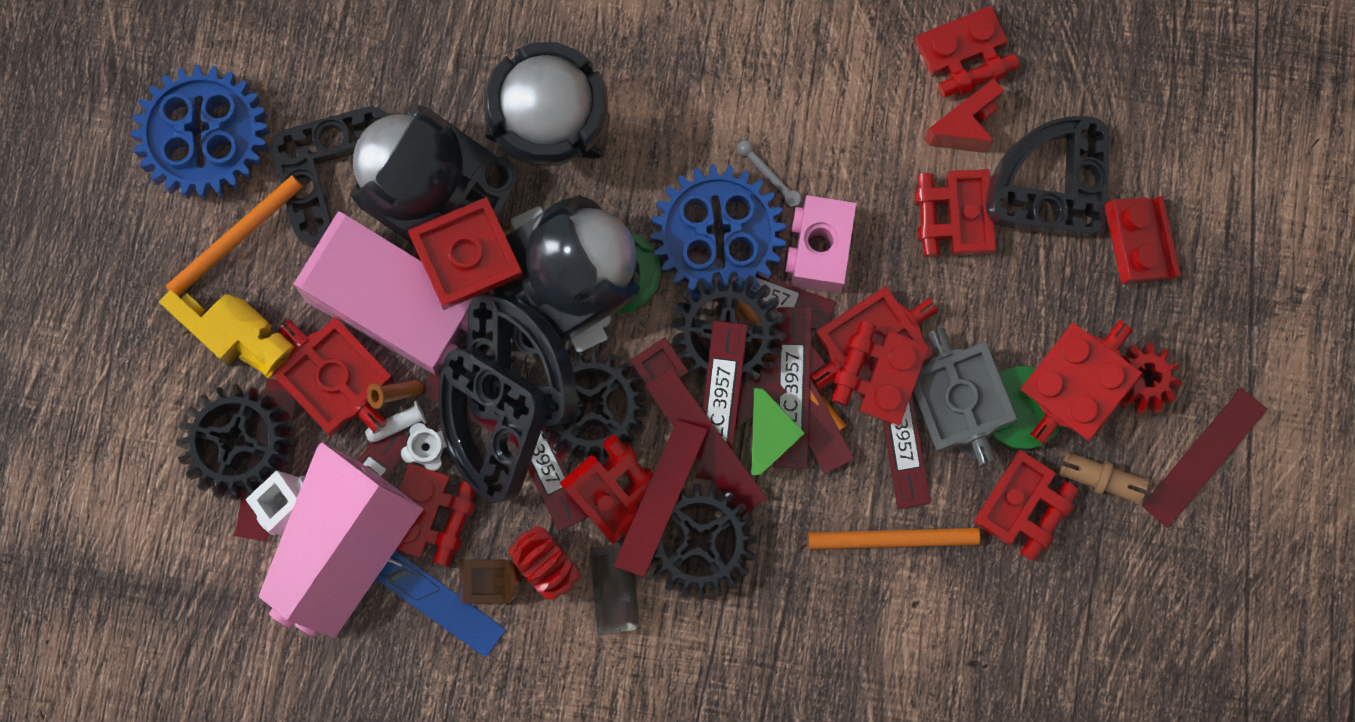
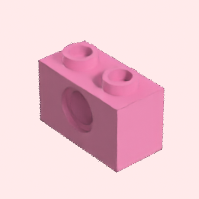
(832, 221)

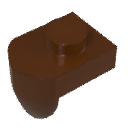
(488, 581)

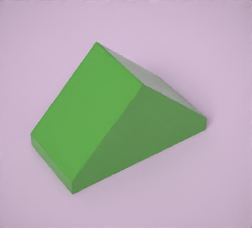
(772, 431)

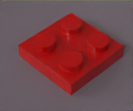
(465, 253)

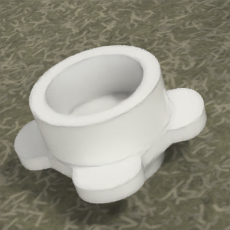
(414, 453)

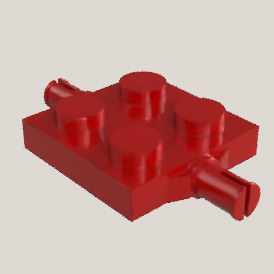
(879, 310)
(331, 376)
(1081, 382)

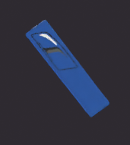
(440, 604)

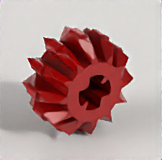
(1155, 370)
(544, 563)

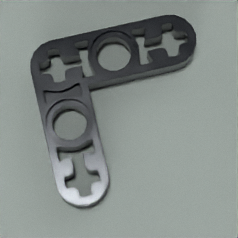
(305, 164)

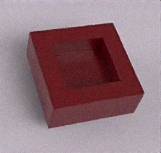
(656, 361)

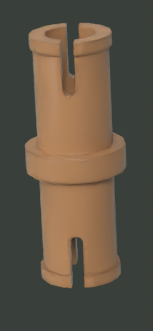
(1103, 477)

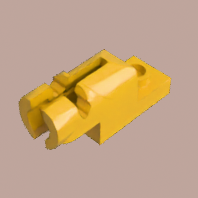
(230, 330)

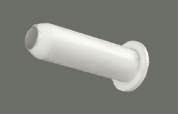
(397, 423)

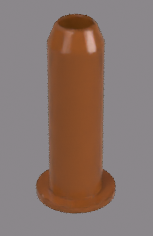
(378, 395)

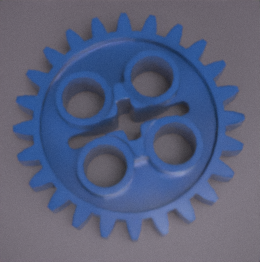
(163, 136)
(754, 230)

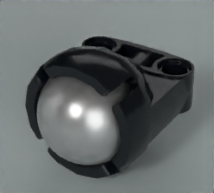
(547, 105)
(421, 169)
(573, 268)

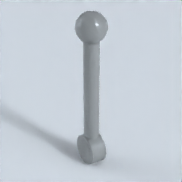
(792, 198)

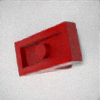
(960, 126)

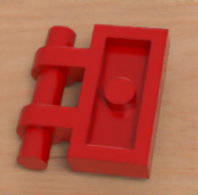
(963, 41)
(969, 225)
(892, 376)
(429, 491)
(600, 495)
(1014, 499)

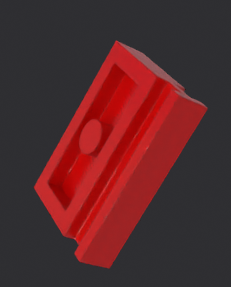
(1142, 240)

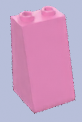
(381, 294)
(335, 543)

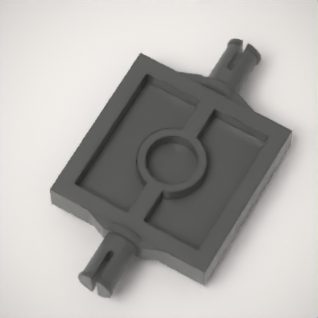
(963, 397)

